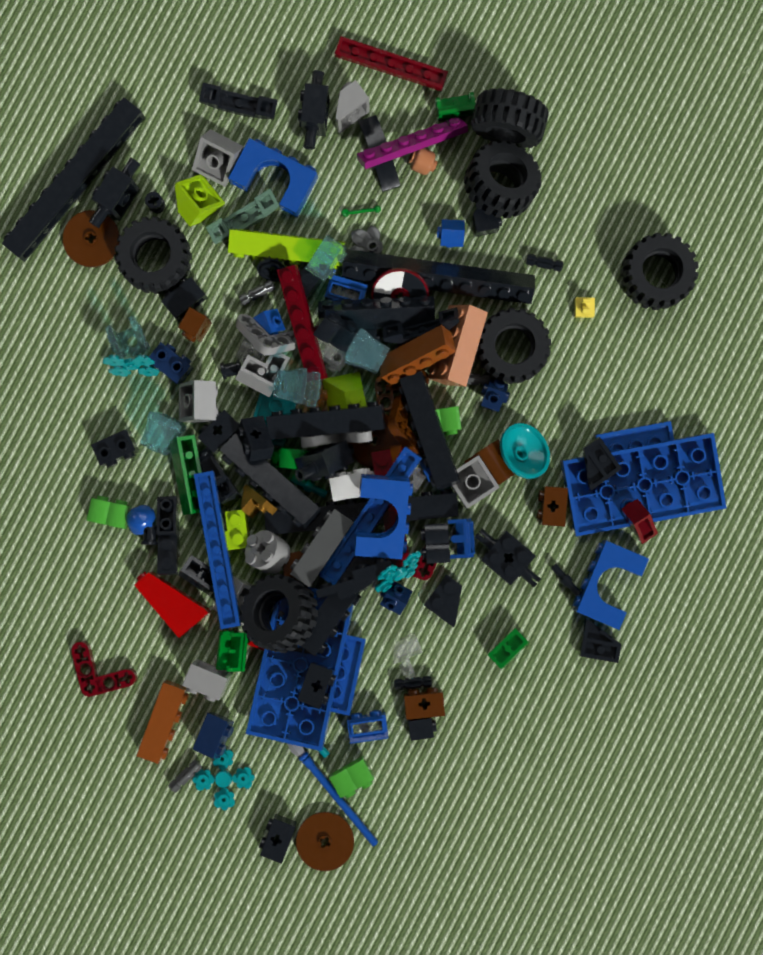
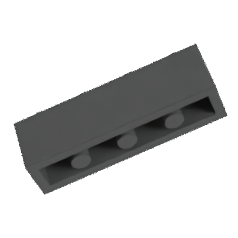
(321, 548)

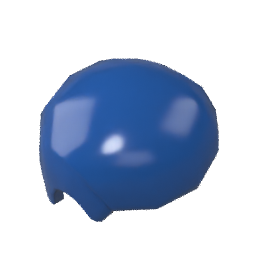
(140, 518)

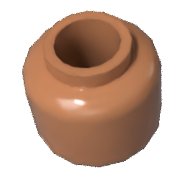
(422, 161)

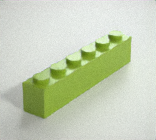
(275, 245)

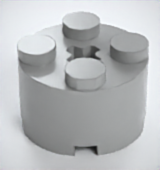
(267, 552)

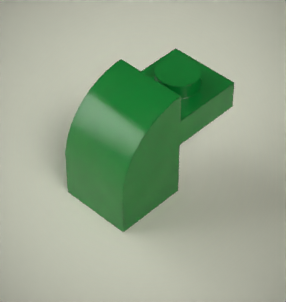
(285, 458)

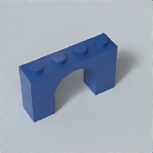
(258, 156)
(391, 542)
(608, 556)

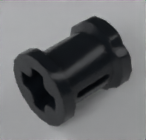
(160, 202)
(230, 369)
(149, 536)

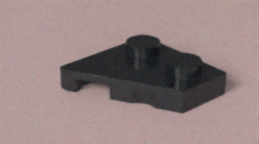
(599, 463)
(445, 600)
(598, 644)

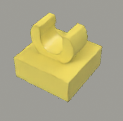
(584, 307)

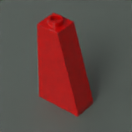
(171, 603)

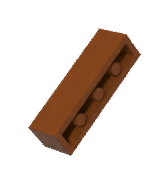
(417, 354)
(162, 721)

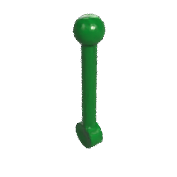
(345, 213)

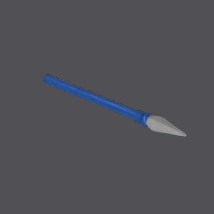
(309, 763)

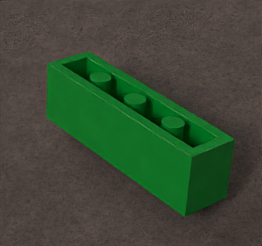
(186, 464)

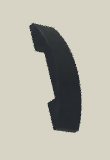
(237, 103)
(374, 137)
(397, 334)

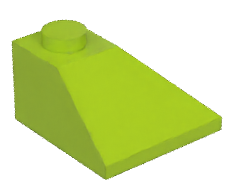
(196, 199)
(344, 390)

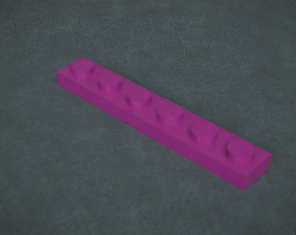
(412, 142)

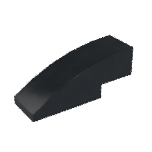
(226, 489)

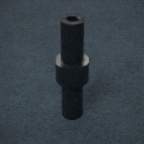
(566, 580)

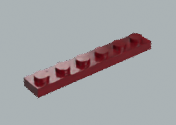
(391, 63)
(301, 320)
(382, 463)

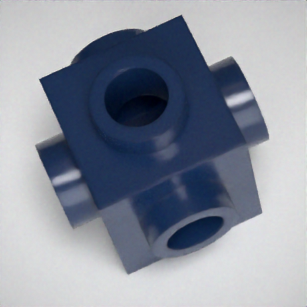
(494, 394)
(396, 598)

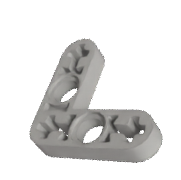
(263, 342)
(355, 437)

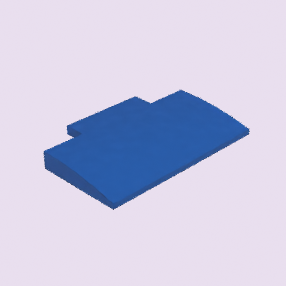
(661, 472)
(275, 706)

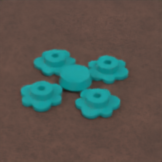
(123, 366)
(396, 574)
(223, 780)

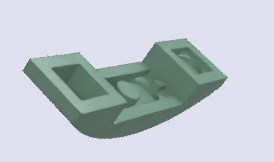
(245, 217)

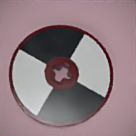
(399, 280)

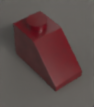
(639, 520)

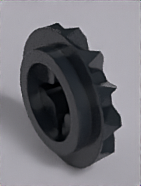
(264, 268)

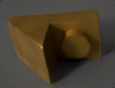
(253, 502)

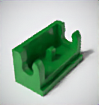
(455, 106)
(508, 648)
(232, 651)

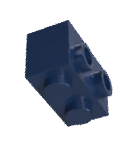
(171, 364)
(213, 735)

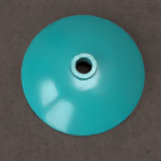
(525, 451)

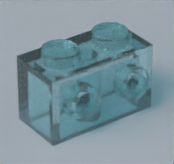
(326, 258)

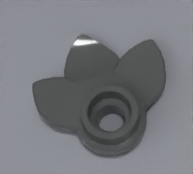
(365, 239)

